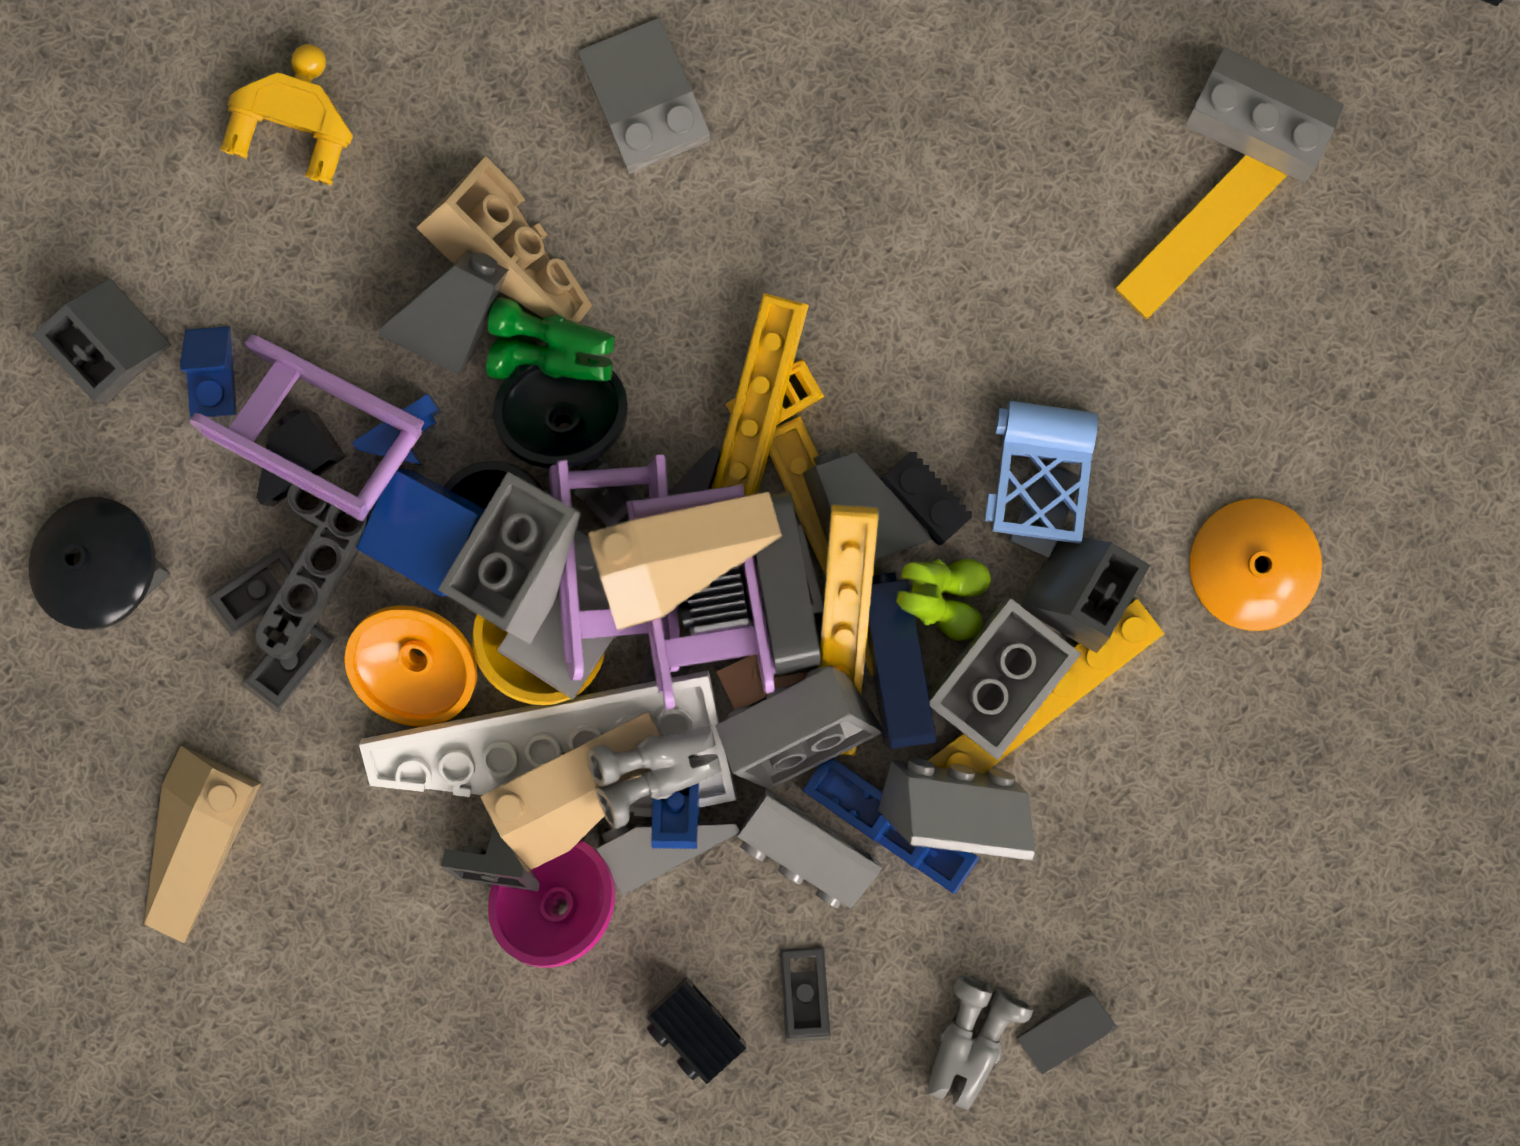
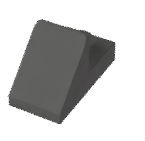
(494, 867)

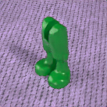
(558, 358)

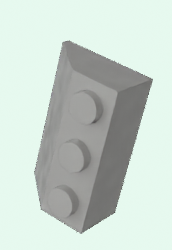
(1265, 115)
(1002, 677)
(797, 728)
(958, 809)
(808, 850)

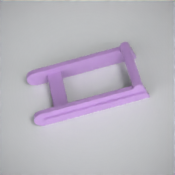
(267, 398)
(600, 623)
(712, 645)

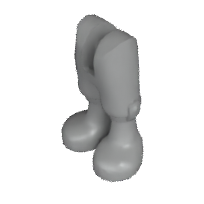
(668, 770)
(973, 1056)

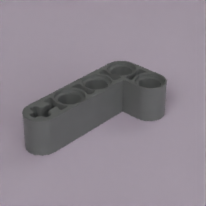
(305, 575)
(787, 595)

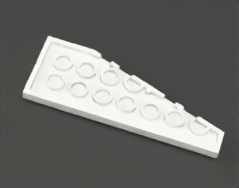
(496, 747)

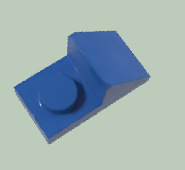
(209, 371)
(383, 436)
(676, 820)

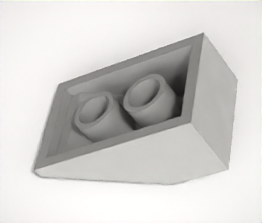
(644, 95)
(514, 558)
(545, 653)

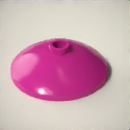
(529, 921)

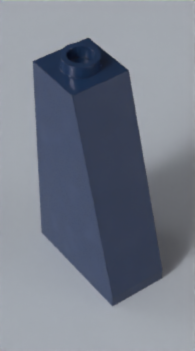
(897, 667)

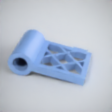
(1047, 435)

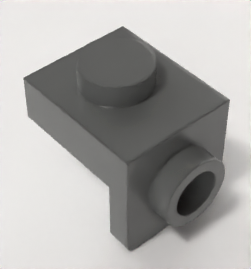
(607, 502)

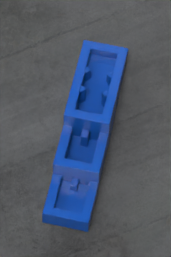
(858, 804)

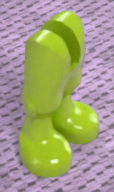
(930, 579)

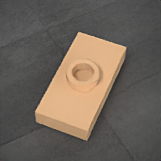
(744, 683)

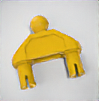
(294, 104)

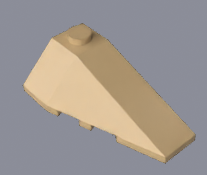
(485, 219)
(670, 556)
(557, 801)
(195, 829)

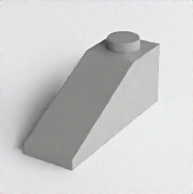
(635, 861)

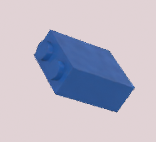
(419, 528)

